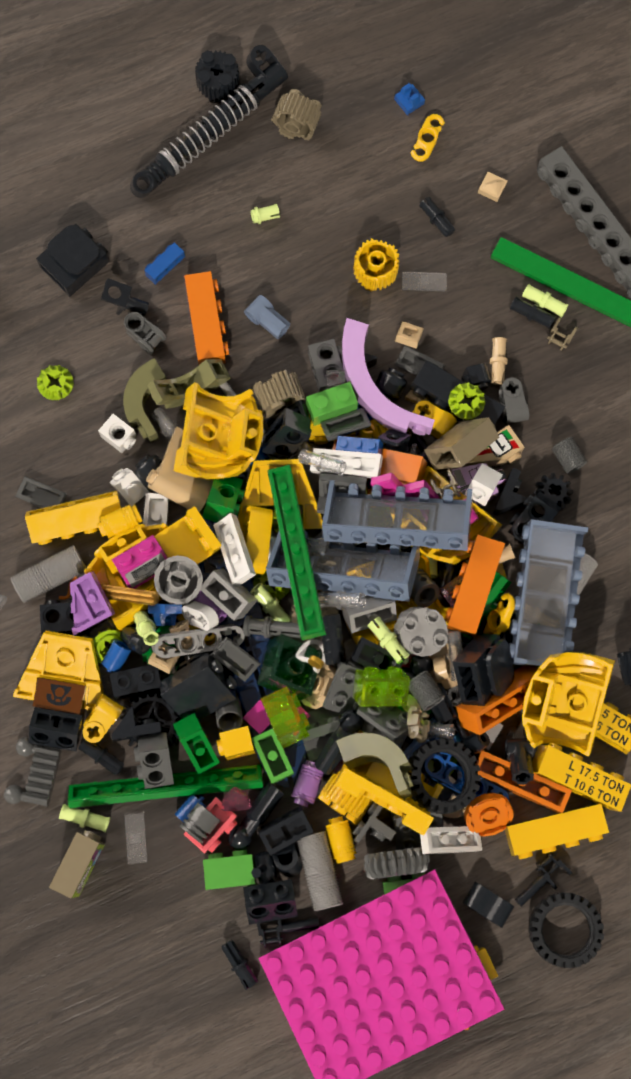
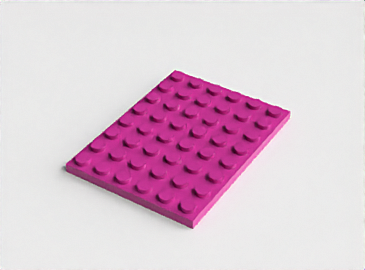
(381, 982)

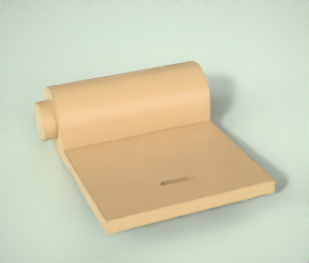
(175, 486)

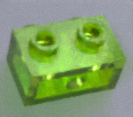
(381, 687)
(285, 717)

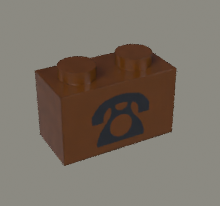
(59, 696)

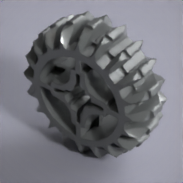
(396, 863)

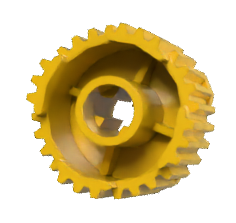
(386, 265)
(343, 801)

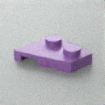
(88, 602)

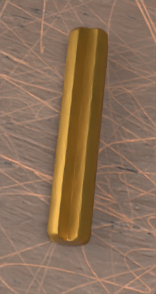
(131, 595)

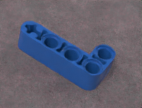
(445, 766)

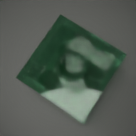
(284, 669)

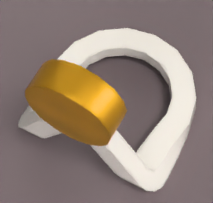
(314, 661)

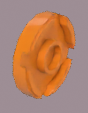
(488, 814)

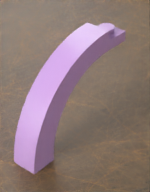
(365, 390)

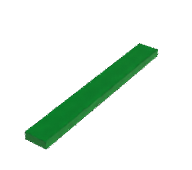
(563, 280)
(296, 553)
(184, 785)

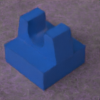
(409, 99)
(165, 613)

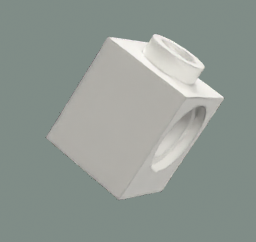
(114, 425)
(484, 484)

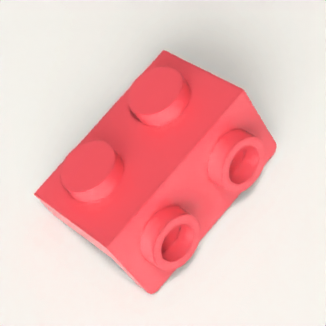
(226, 824)

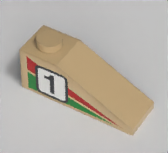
(503, 450)

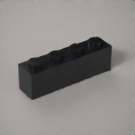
(437, 385)

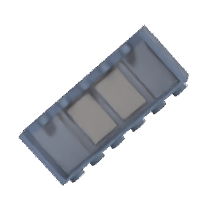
(397, 518)
(354, 570)
(546, 591)

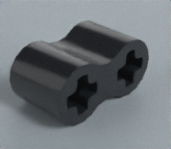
(488, 904)

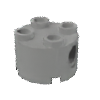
(178, 580)
(421, 631)

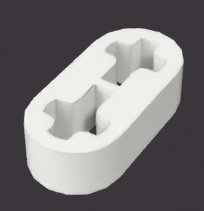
(200, 615)

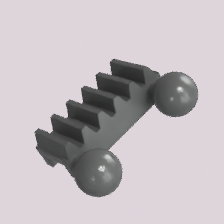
(41, 777)

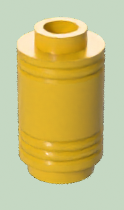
(119, 521)
(340, 840)

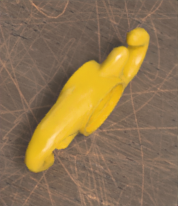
(427, 146)
(505, 614)

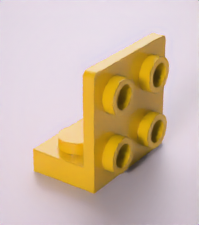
(189, 538)

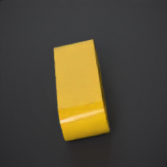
(257, 535)

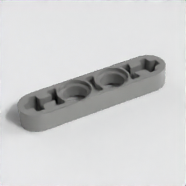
(198, 640)

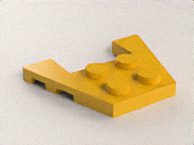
(259, 491)
(65, 660)

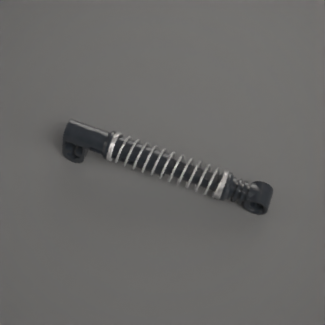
(216, 122)

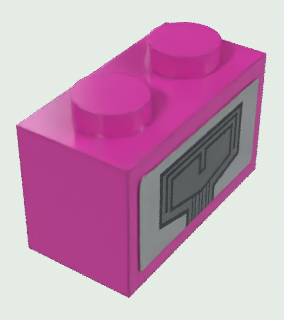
(140, 562)

